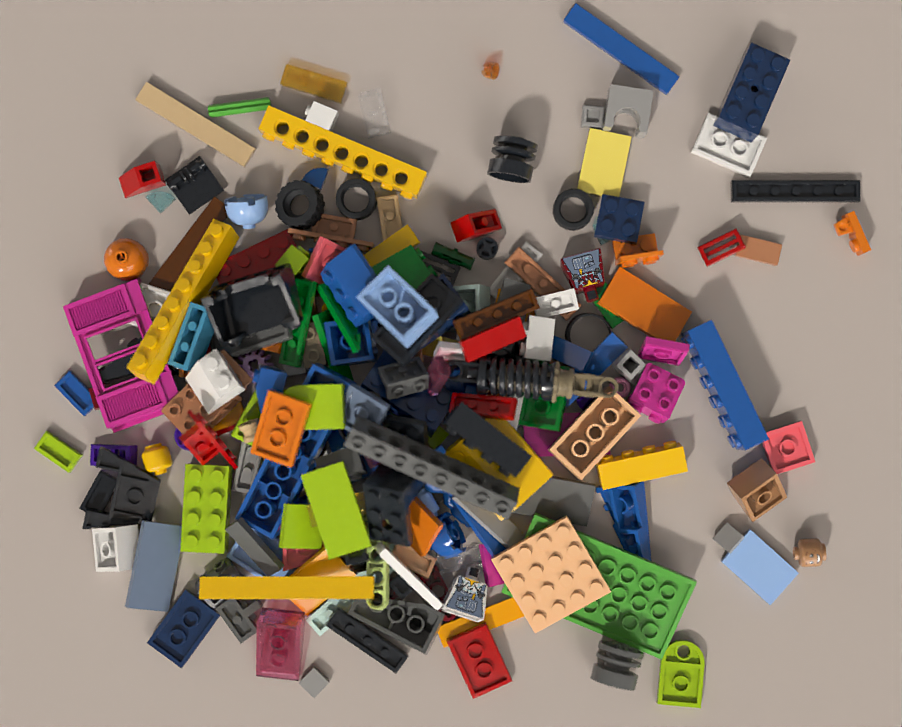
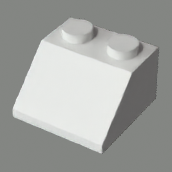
(214, 381)
(115, 547)

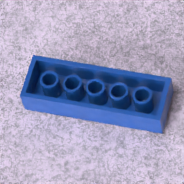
(724, 386)

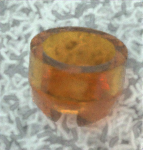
(491, 70)

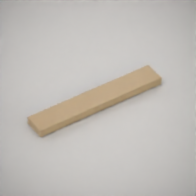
(195, 124)

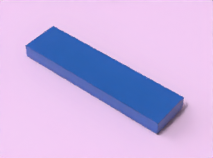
(603, 357)

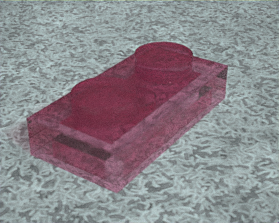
(438, 375)

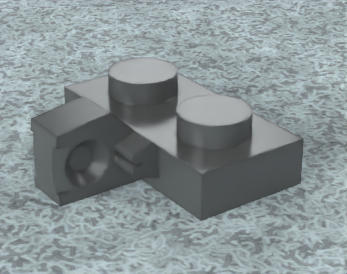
(240, 617)

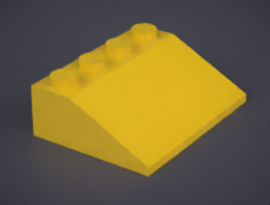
(528, 480)

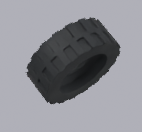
(284, 200)

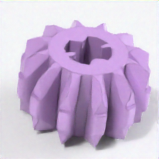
(252, 358)

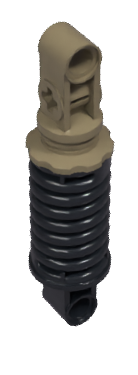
(529, 379)

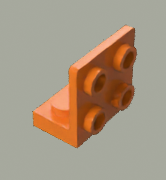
(645, 251)

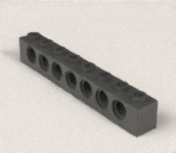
(432, 467)

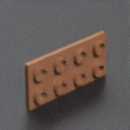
(187, 400)

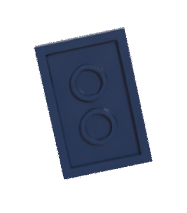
(184, 628)

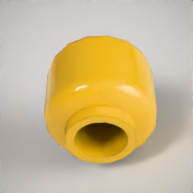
(157, 459)

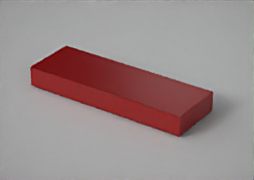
(492, 339)
(487, 406)

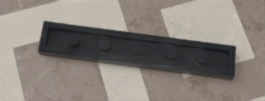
(795, 191)

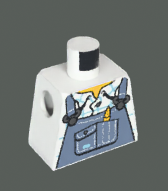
(466, 596)

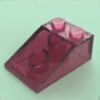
(279, 643)

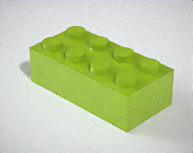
(206, 508)

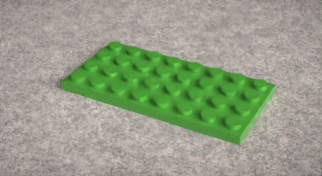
(643, 597)

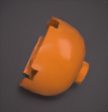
(134, 262)

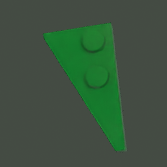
(345, 325)

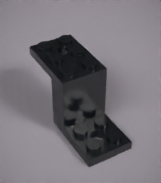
(392, 491)

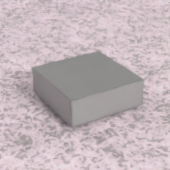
(592, 117)
(728, 538)
(314, 682)

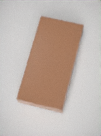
(760, 250)

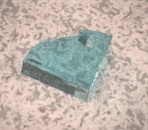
(160, 200)

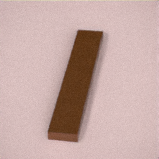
(176, 262)

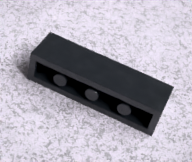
(486, 439)

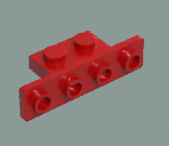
(202, 444)

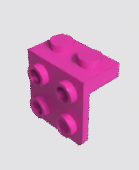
(656, 393)

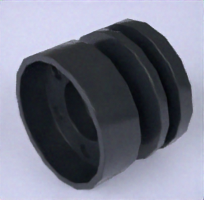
(513, 154)

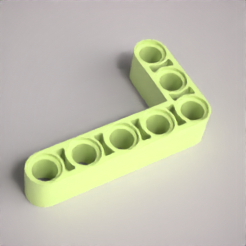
(378, 566)

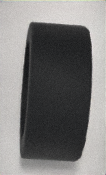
(351, 183)
(586, 199)

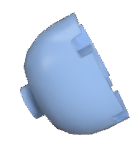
(247, 209)

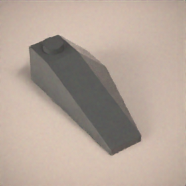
(405, 621)

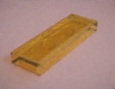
(313, 83)

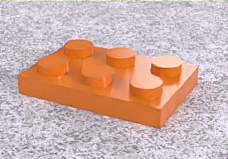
(280, 428)

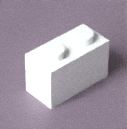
(538, 340)

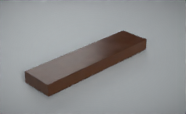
(496, 313)

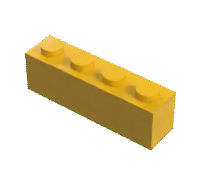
(641, 465)

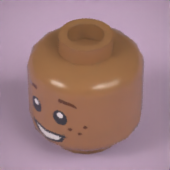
(809, 552)

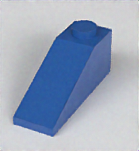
(266, 379)

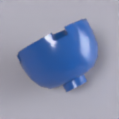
(449, 538)

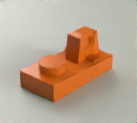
(850, 225)

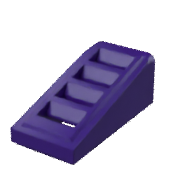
(127, 452)

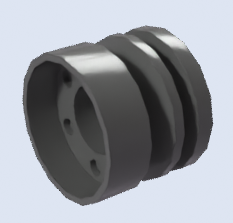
(617, 664)

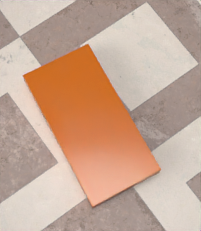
(644, 306)

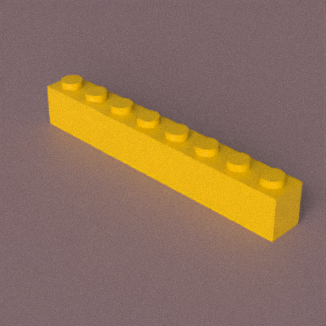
(190, 287)

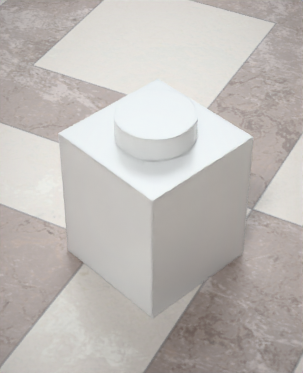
(321, 116)

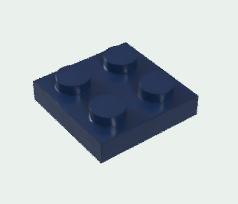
(619, 219)

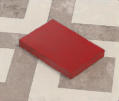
(479, 660)

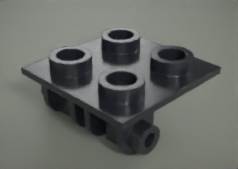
(194, 185)

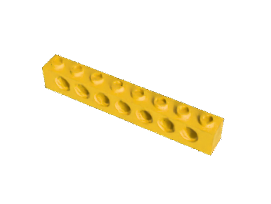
(275, 118)

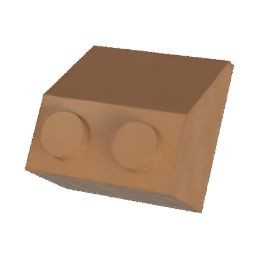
(757, 489)

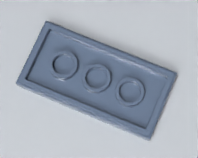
(154, 566)

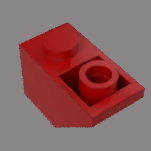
(142, 179)

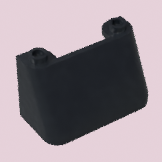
(254, 304)

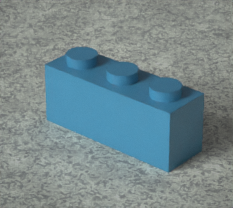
(192, 339)

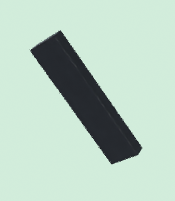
(367, 640)

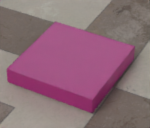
(663, 351)

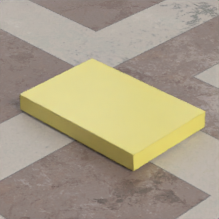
(604, 163)

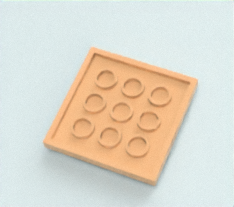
(551, 574)

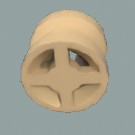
(249, 429)

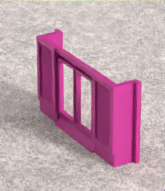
(133, 399)

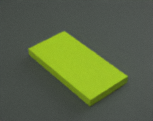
(336, 510)

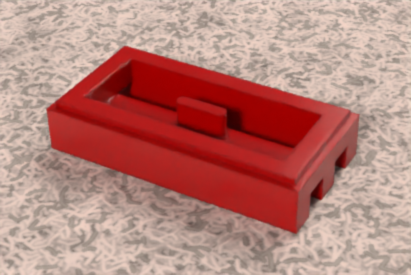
(738, 239)

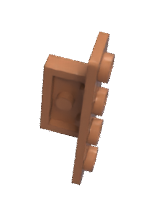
(336, 229)

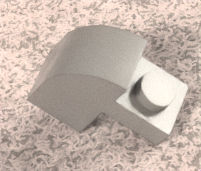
(629, 366)

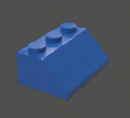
(347, 278)

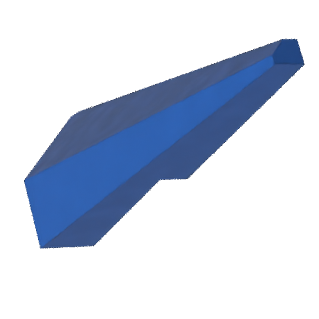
(630, 517)

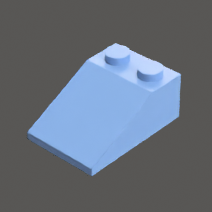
(397, 306)

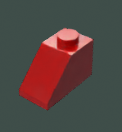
(475, 225)

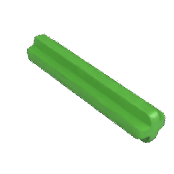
(239, 107)

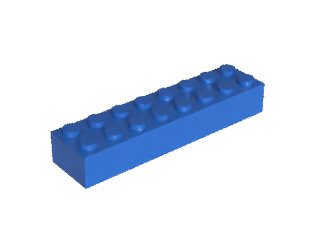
(281, 484)

